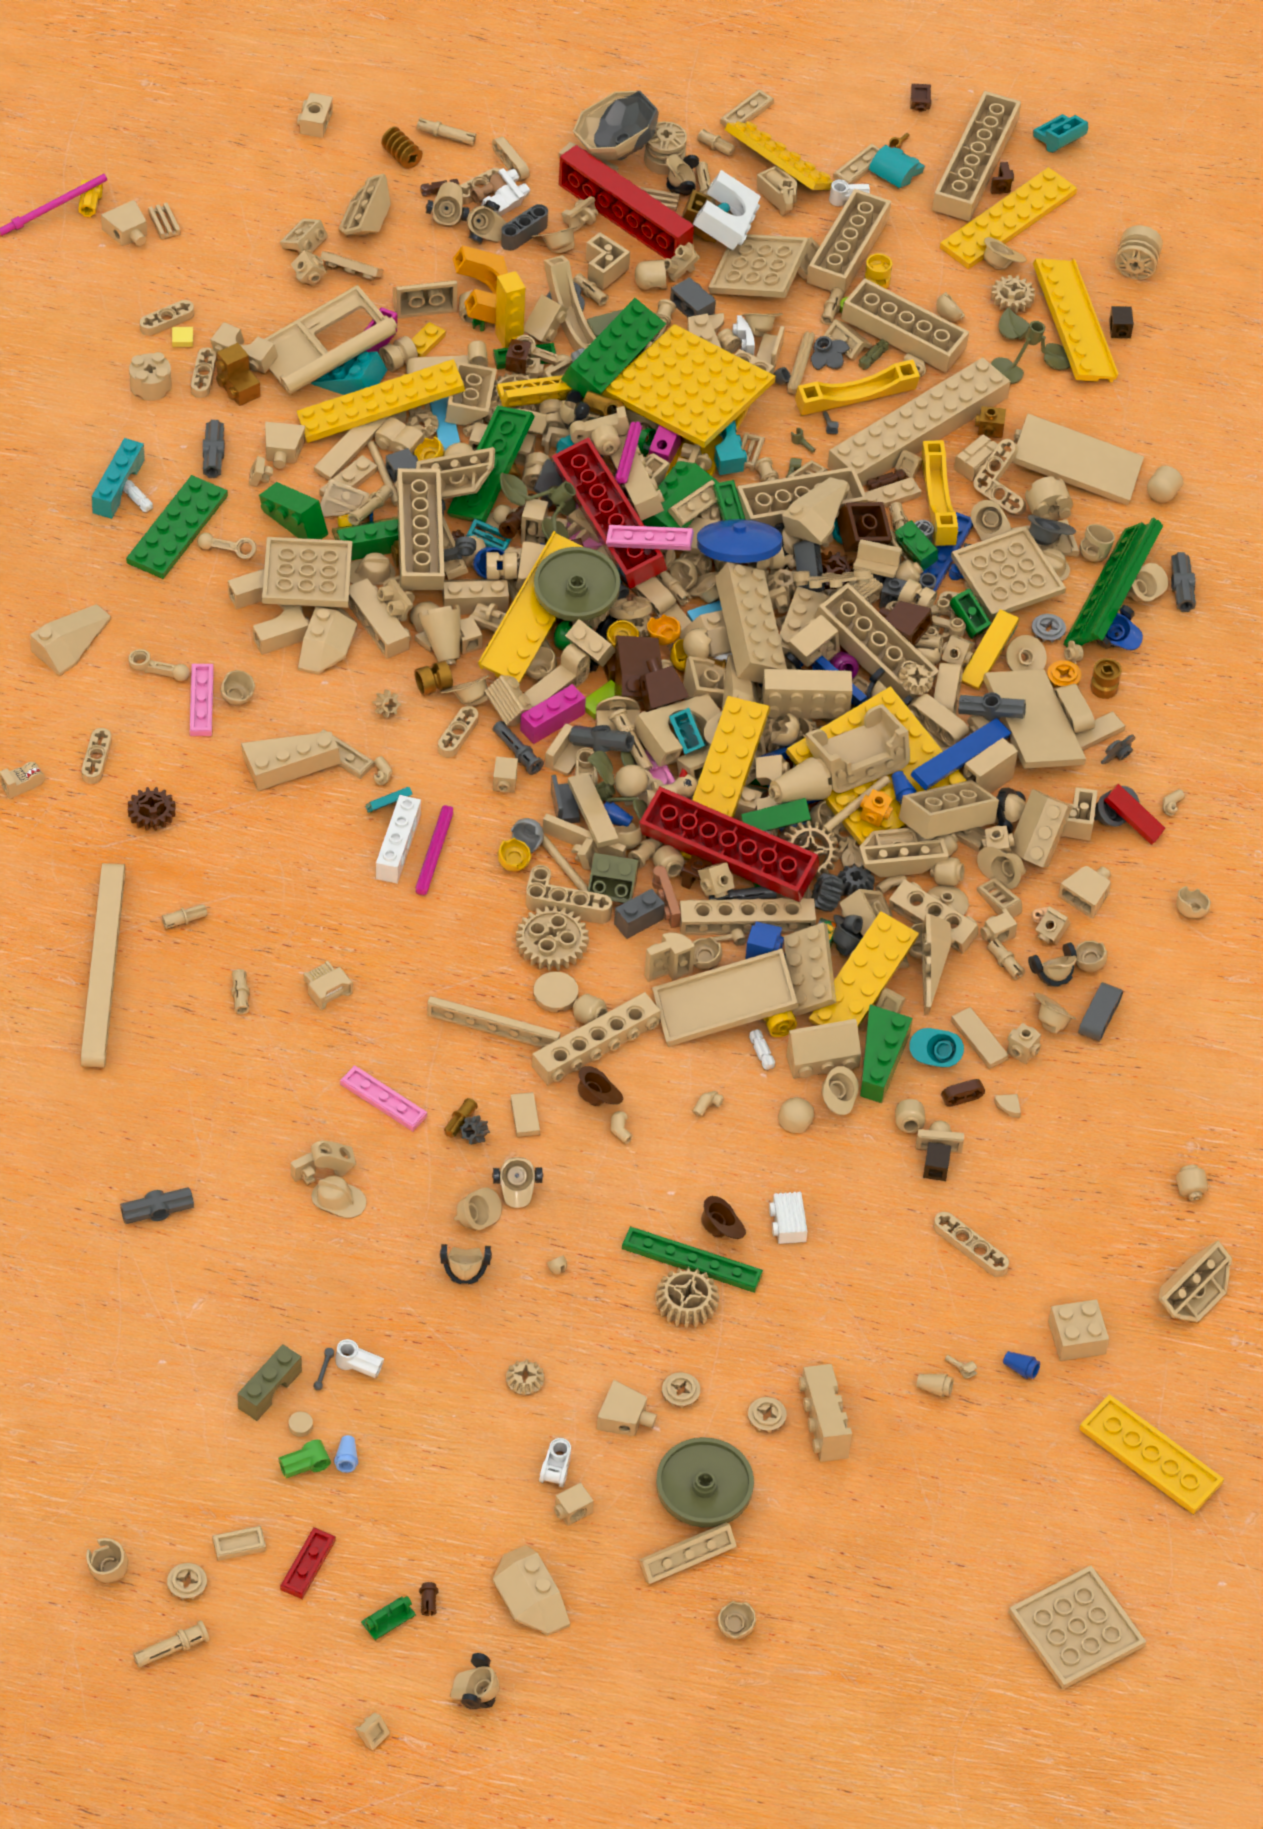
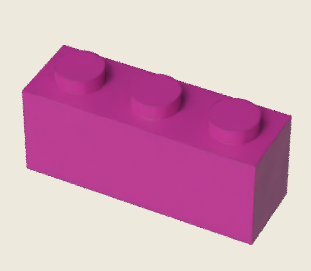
(552, 714)

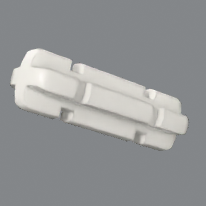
(137, 496)
(762, 1049)

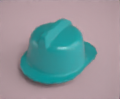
(936, 1047)

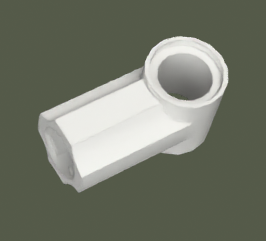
(841, 191)
(358, 1360)

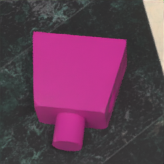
(665, 444)

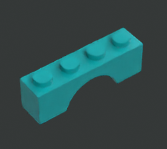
(729, 454)
(109, 491)

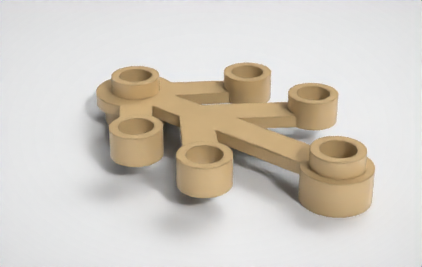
(860, 575)
(955, 627)

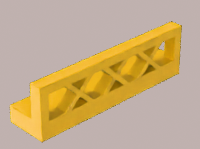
(532, 394)

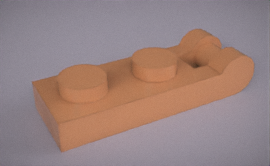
(665, 892)

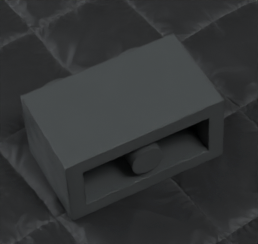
(692, 299)
(639, 913)

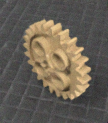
(549, 944)

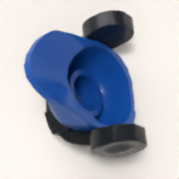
(1123, 632)

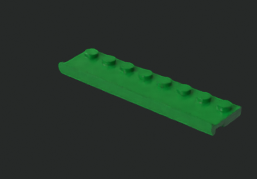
(1114, 583)

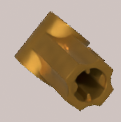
(601, 404)

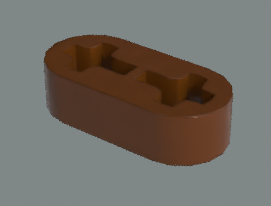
(963, 1092)

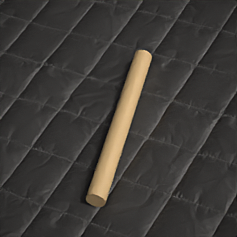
(382, 469)
(854, 805)
(565, 866)

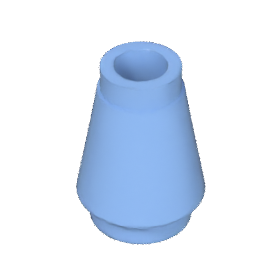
(346, 1456)

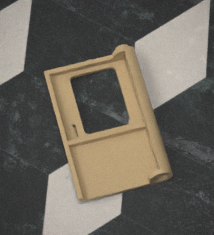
(304, 357)

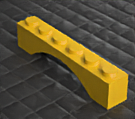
(825, 396)
(936, 484)

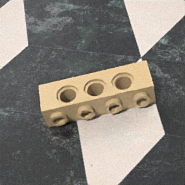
(908, 893)

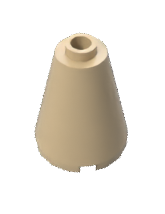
(443, 632)
(803, 781)

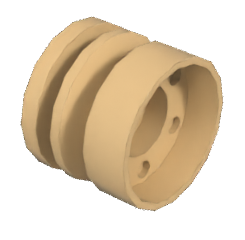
(667, 141)
(1138, 252)

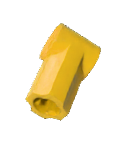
(89, 200)

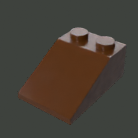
(630, 663)

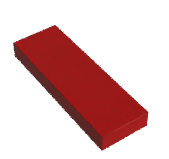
(1134, 814)
(307, 1563)

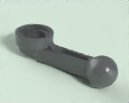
(463, 547)

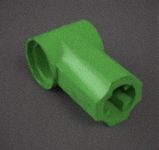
(310, 1457)

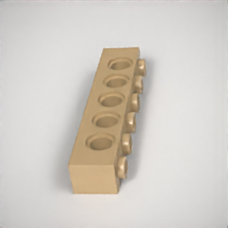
(724, 916)
(596, 1038)

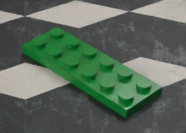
(506, 434)
(177, 527)

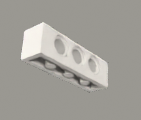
(398, 839)

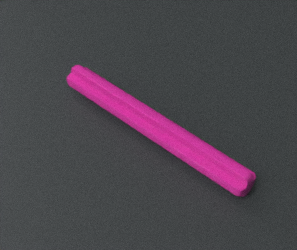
(434, 850)

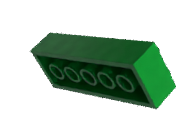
(614, 349)

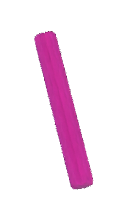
(628, 452)

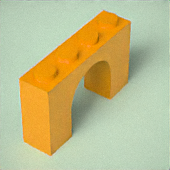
(486, 268)

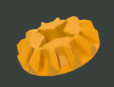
(1061, 668)

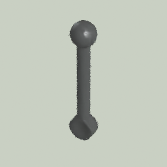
(329, 1353)

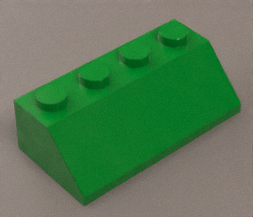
(676, 486)
(369, 536)

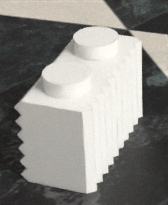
(789, 1217)

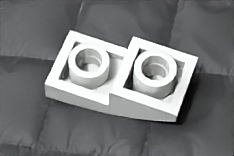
(745, 334)

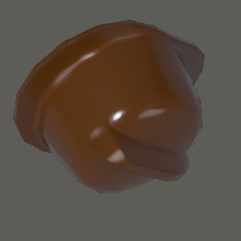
(596, 1087)
(721, 1219)

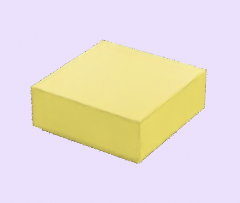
(182, 336)

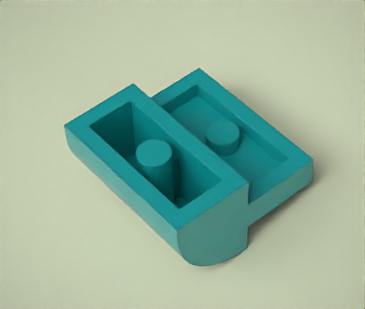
(1061, 131)
(895, 166)

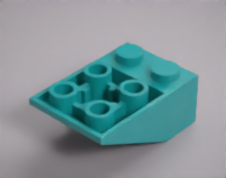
(356, 374)

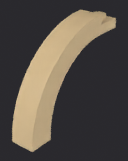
(563, 292)

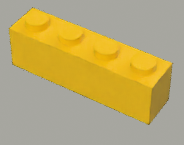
(509, 308)

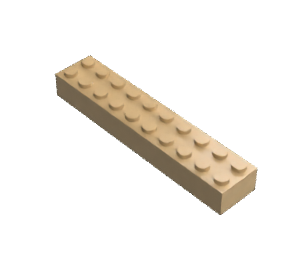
(922, 419)

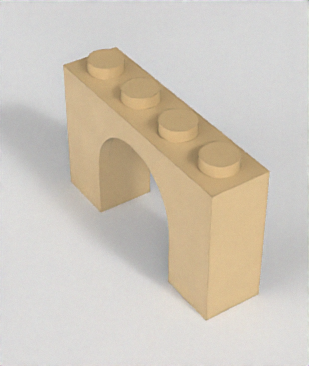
(273, 634)
(654, 729)

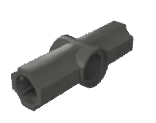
(213, 448)
(1183, 582)
(992, 706)
(601, 738)
(157, 1205)

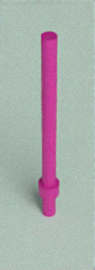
(18, 222)

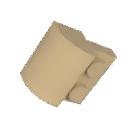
(670, 957)

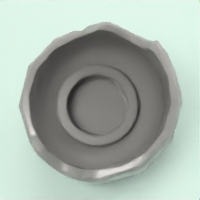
(528, 832)

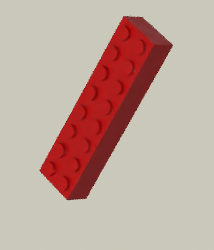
(624, 202)
(605, 505)
(724, 839)

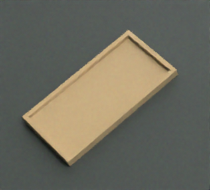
(1078, 459)
(1045, 733)
(725, 997)

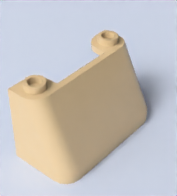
(864, 752)

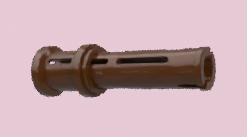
(513, 522)

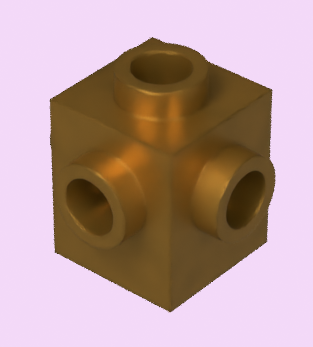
(990, 421)

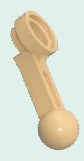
(536, 352)
(207, 541)
(179, 672)

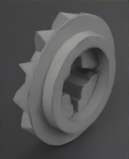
(1043, 621)

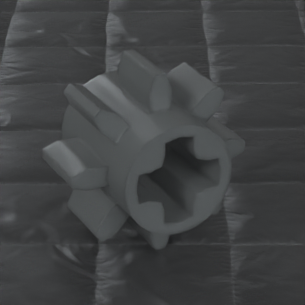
(474, 1129)

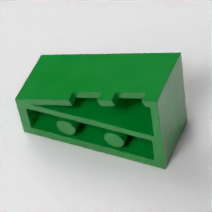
(294, 511)

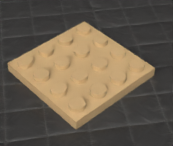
(760, 266)
(307, 572)
(1008, 572)
(1077, 1627)

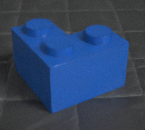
(763, 939)

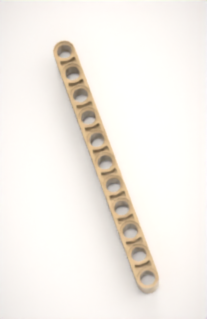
(103, 965)

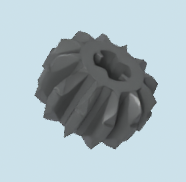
(856, 878)
(827, 892)

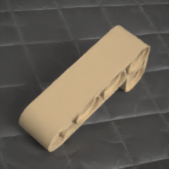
(476, 355)
(573, 670)
(587, 905)

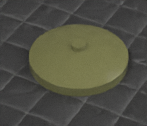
(576, 583)
(704, 1482)

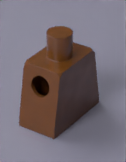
(909, 620)
(661, 686)

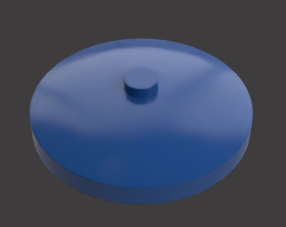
(739, 541)

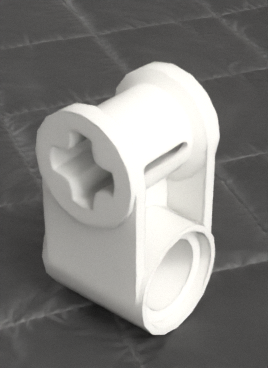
(556, 1466)

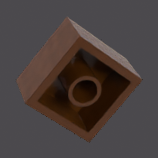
(864, 522)

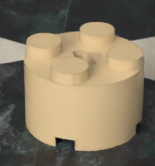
(150, 376)
(1049, 499)

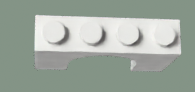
(719, 224)

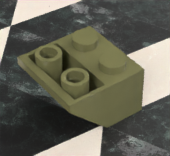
(613, 877)

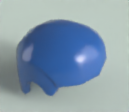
(480, 561)

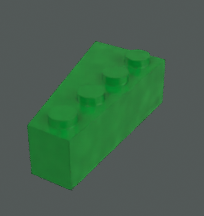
(884, 1045)

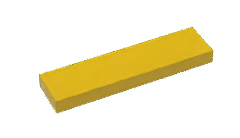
(989, 649)

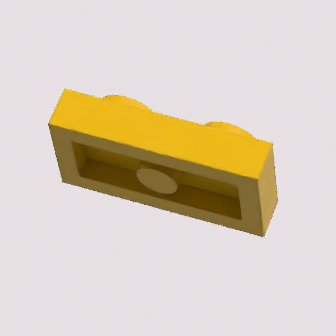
(428, 338)

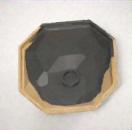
(617, 125)

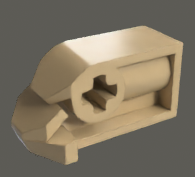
(778, 188)

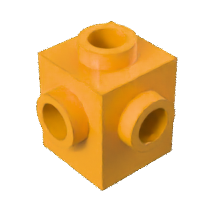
(876, 807)

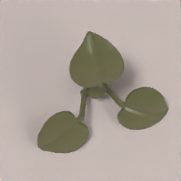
(1015, 327)
(560, 496)
(605, 788)

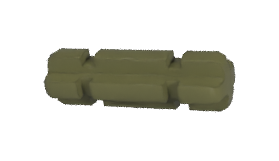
(873, 354)

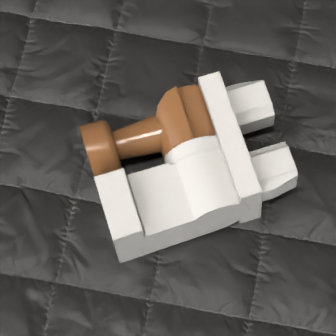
(505, 191)

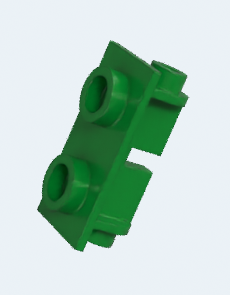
(389, 1617)

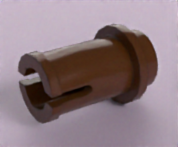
(428, 1601)

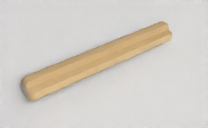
(801, 362)

